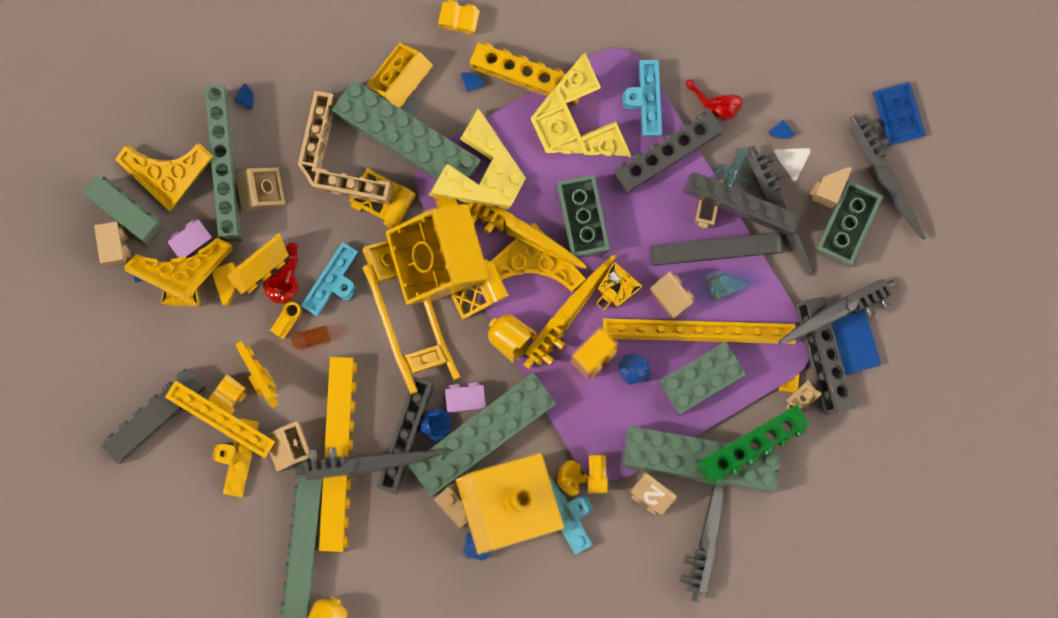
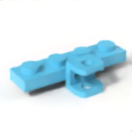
(646, 98)
(332, 281)
(570, 514)

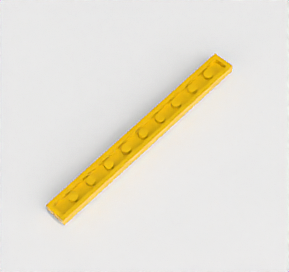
(697, 331)

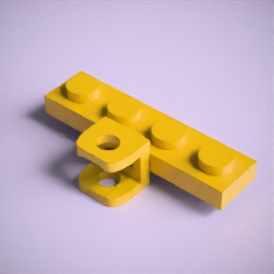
(260, 376)
(238, 459)

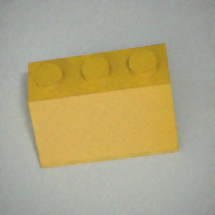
(399, 74)
(259, 265)

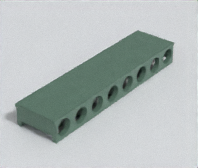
(223, 163)

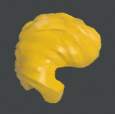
(569, 477)

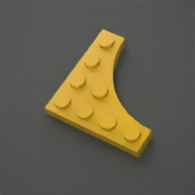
(165, 178)
(525, 259)
(180, 275)

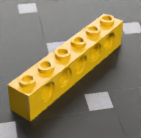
(480, 63)

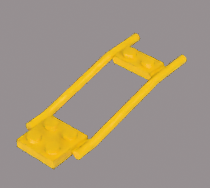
(381, 269)

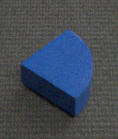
(472, 81)
(245, 96)
(781, 131)

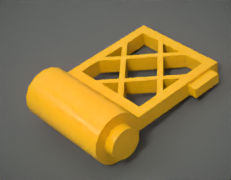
(399, 205)
(491, 289)

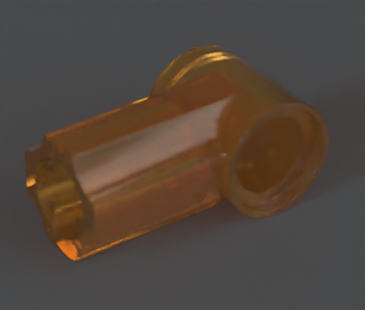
(313, 337)

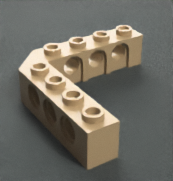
(313, 154)

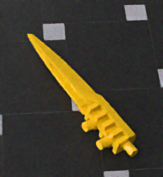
(521, 230)
(562, 320)

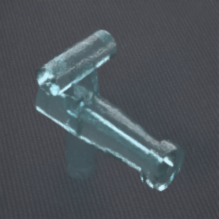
(734, 170)

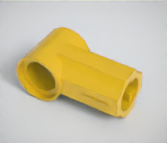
(285, 321)
(597, 474)

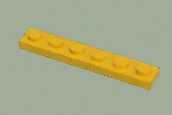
(220, 419)

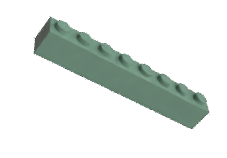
(302, 548)

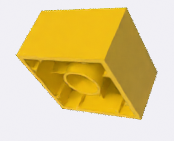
(437, 254)
(509, 503)

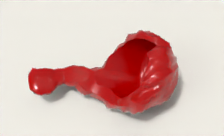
(722, 107)
(283, 285)

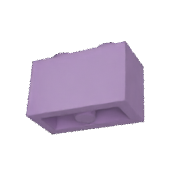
(190, 239)
(465, 398)

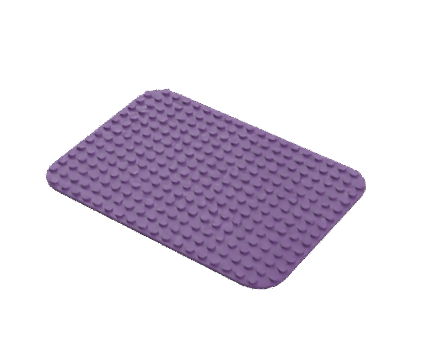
(598, 410)

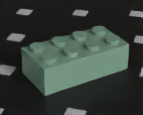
(119, 207)
(583, 216)
(848, 224)
(701, 378)

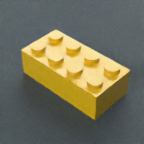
(593, 353)

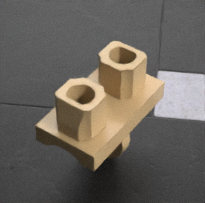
(803, 396)

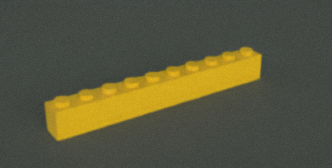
(338, 435)

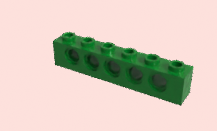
(792, 417)

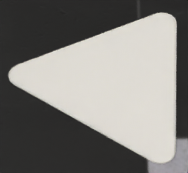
(793, 160)

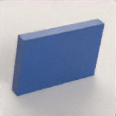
(899, 114)
(855, 343)

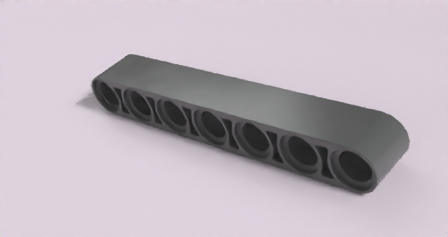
(716, 249)

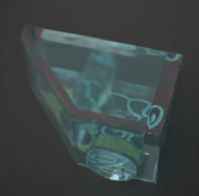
(724, 284)

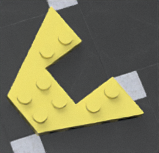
(557, 127)
(501, 179)

